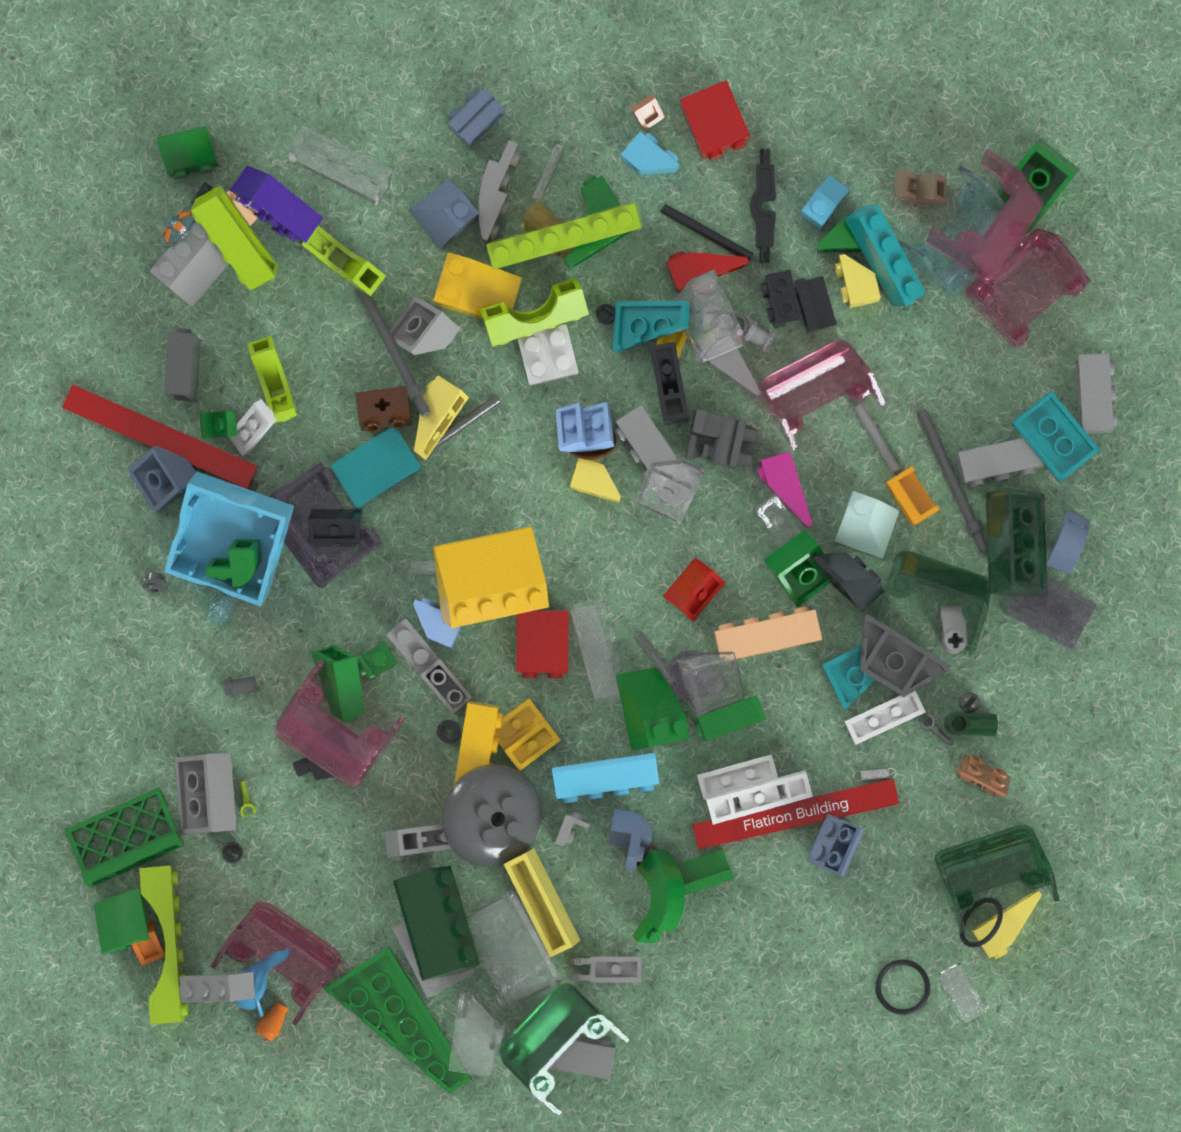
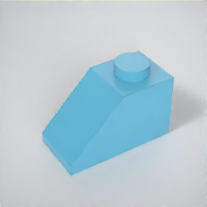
(824, 202)

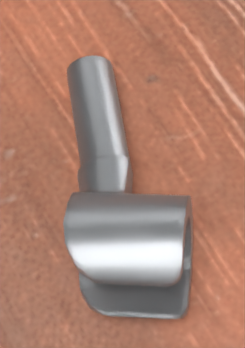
(934, 729)

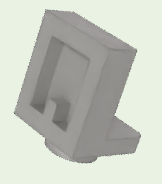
(566, 831)

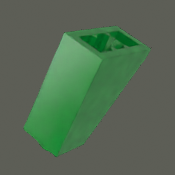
(341, 682)
(730, 718)

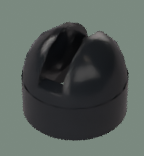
(602, 317)
(236, 849)

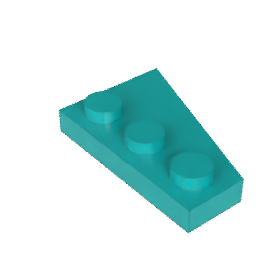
(646, 321)
(846, 677)

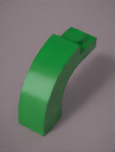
(666, 893)

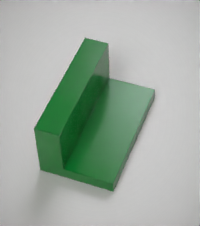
(705, 871)

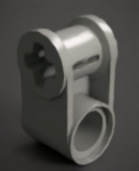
(952, 624)

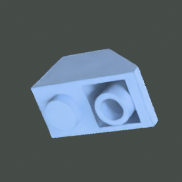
(433, 625)

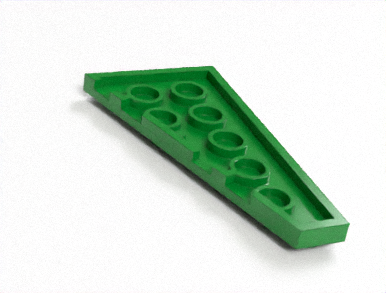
(393, 1008)

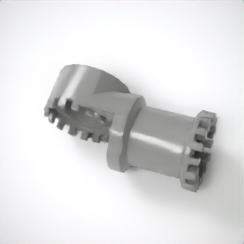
(755, 333)

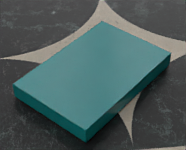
(1055, 436)
(375, 467)

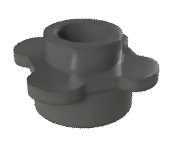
(154, 582)

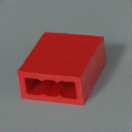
(715, 121)
(542, 643)

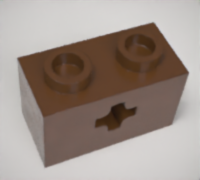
(373, 402)

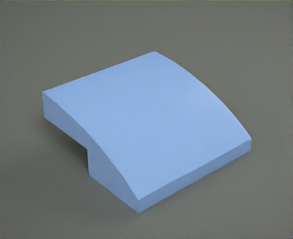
(584, 428)

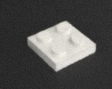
(548, 355)

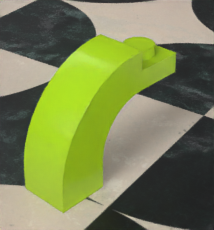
(343, 262)
(272, 378)

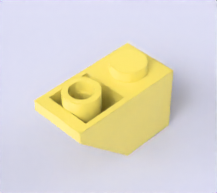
(858, 282)

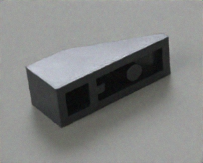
(669, 383)

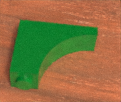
(597, 197)

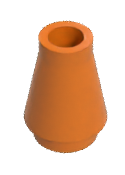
(271, 1022)

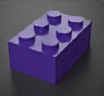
(275, 205)

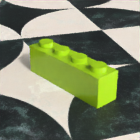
(234, 238)

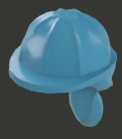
(260, 974)

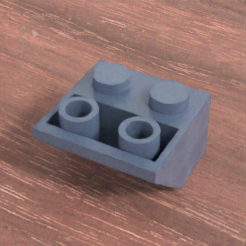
(835, 845)

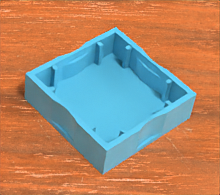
(209, 523)

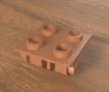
(995, 780)

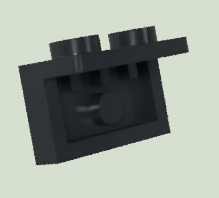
(782, 298)

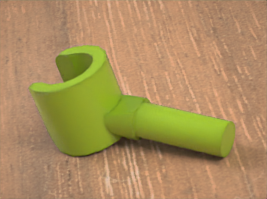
(246, 799)

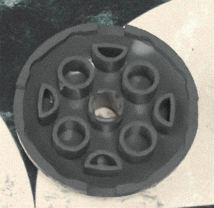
(474, 801)

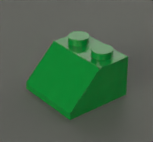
(188, 152)
(796, 569)

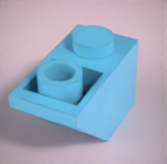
(647, 157)

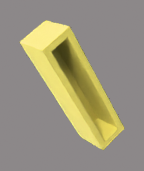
(542, 902)

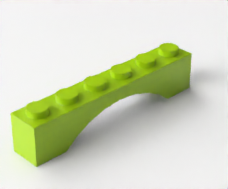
(564, 235)
(159, 890)

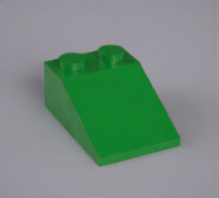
(1047, 172)
(650, 709)

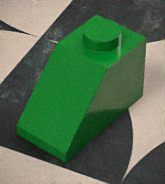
(839, 240)

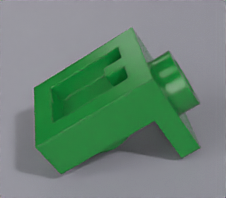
(218, 424)
(376, 661)

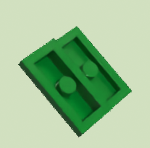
(121, 921)

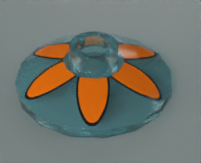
(176, 227)

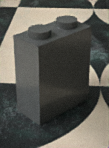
(182, 365)

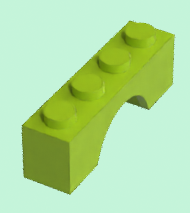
(563, 305)

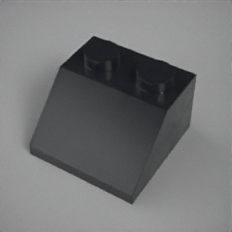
(850, 578)

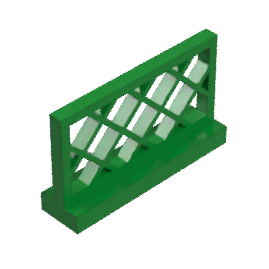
(127, 859)

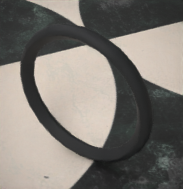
(993, 931)
(926, 981)

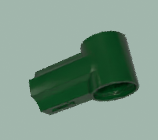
(973, 724)

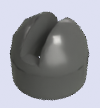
(965, 698)

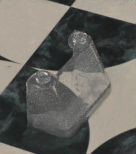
(511, 950)

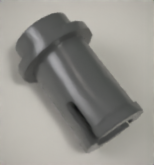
(239, 686)

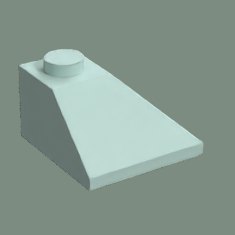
(867, 524)

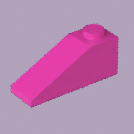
(783, 481)

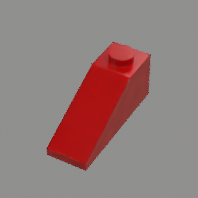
(690, 265)

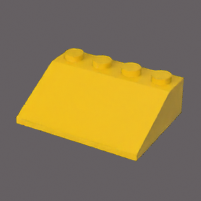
(489, 577)

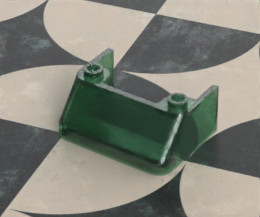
(913, 567)
(991, 863)
(549, 1034)

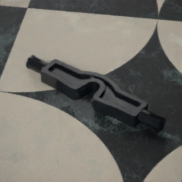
(764, 219)

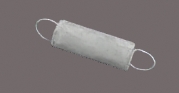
(874, 774)

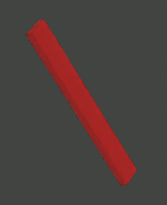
(157, 434)

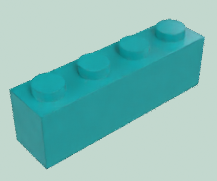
(885, 255)

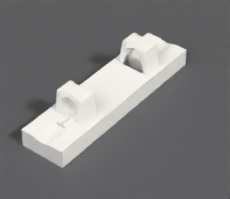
(759, 797)

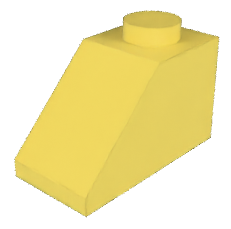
(593, 479)

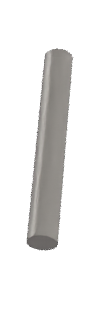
(877, 438)

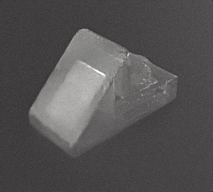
(776, 520)

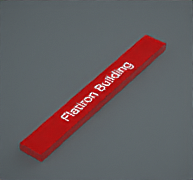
(798, 814)

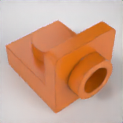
(151, 949)

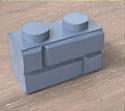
(475, 117)

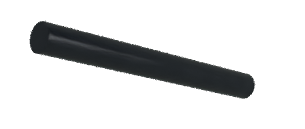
(706, 232)

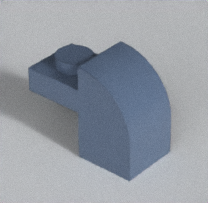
(1068, 542)
(631, 832)

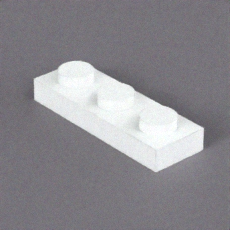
(253, 427)
(884, 717)
(737, 776)

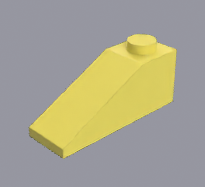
(444, 403)
(1012, 922)

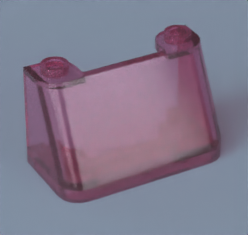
(1027, 285)

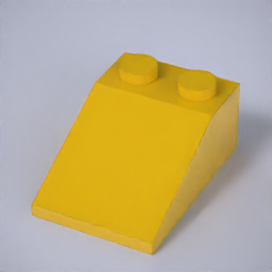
(472, 285)

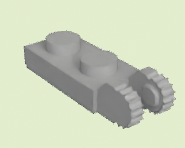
(610, 969)

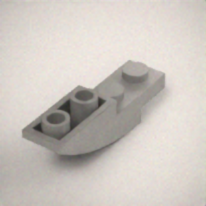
(491, 200)
(429, 665)

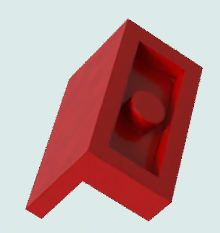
(694, 589)

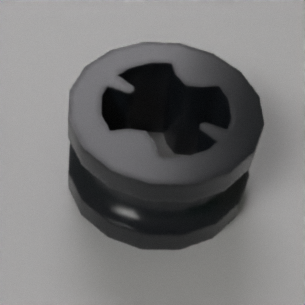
(442, 737)

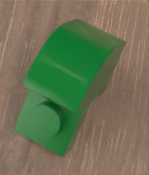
(243, 562)

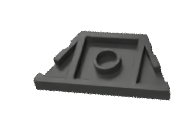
(895, 659)

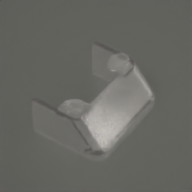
(475, 1034)

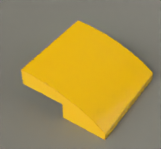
(525, 734)

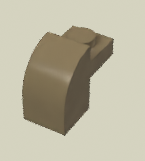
(920, 188)

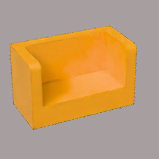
(911, 497)

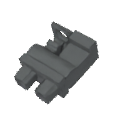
(727, 437)

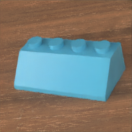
(605, 776)

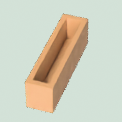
(769, 635)

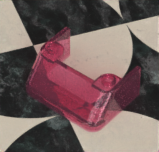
(988, 253)
(814, 383)
(328, 741)
(271, 930)

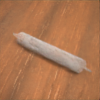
(546, 167)

